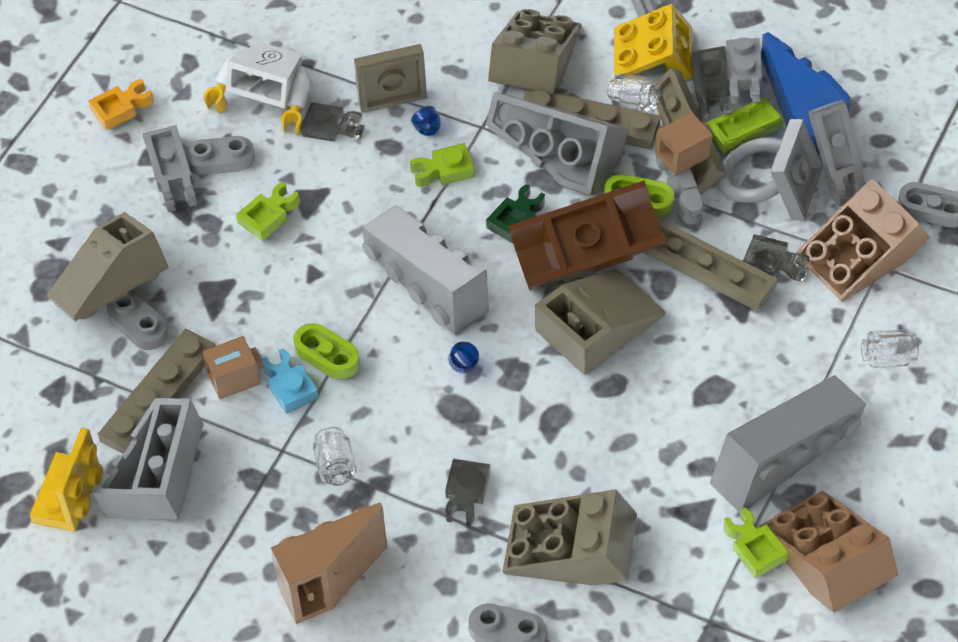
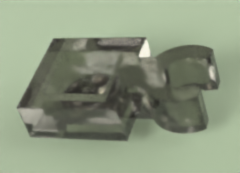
(466, 486)

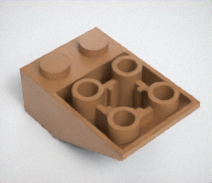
(863, 241)
(833, 550)
(327, 561)

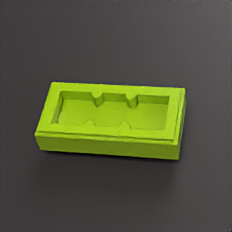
(745, 124)

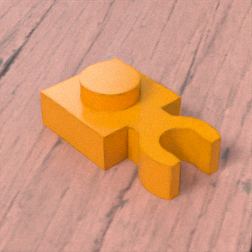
(118, 106)

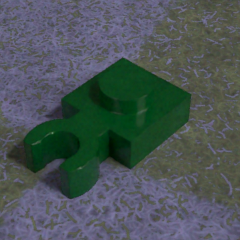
(513, 211)

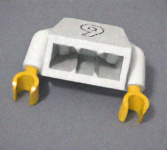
(267, 76)

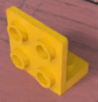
(654, 40)
(68, 486)

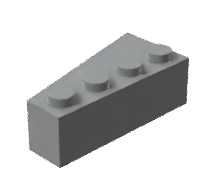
(427, 269)
(784, 441)

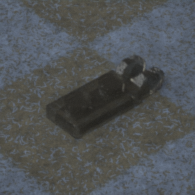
(711, 79)

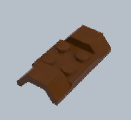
(587, 236)

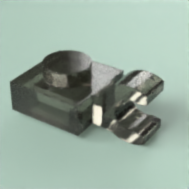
(328, 121)
(773, 255)

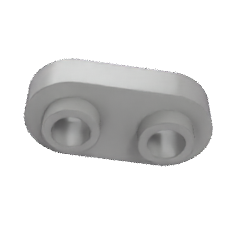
(220, 155)
(932, 203)
(134, 318)
(506, 625)

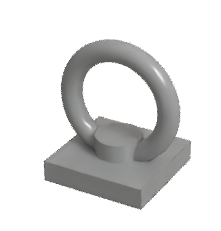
(793, 170)

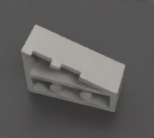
(156, 466)

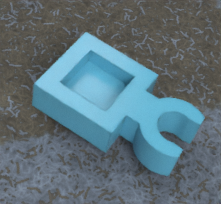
(289, 385)

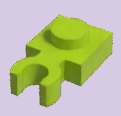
(447, 164)
(266, 214)
(755, 547)

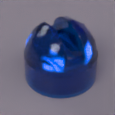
(426, 121)
(467, 353)

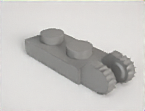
(744, 67)
(837, 148)
(169, 164)
(687, 193)

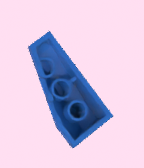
(797, 84)

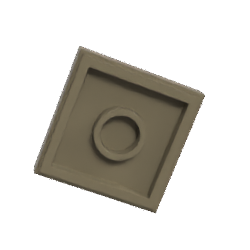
(390, 78)

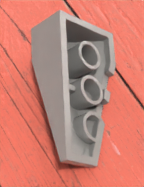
(567, 145)

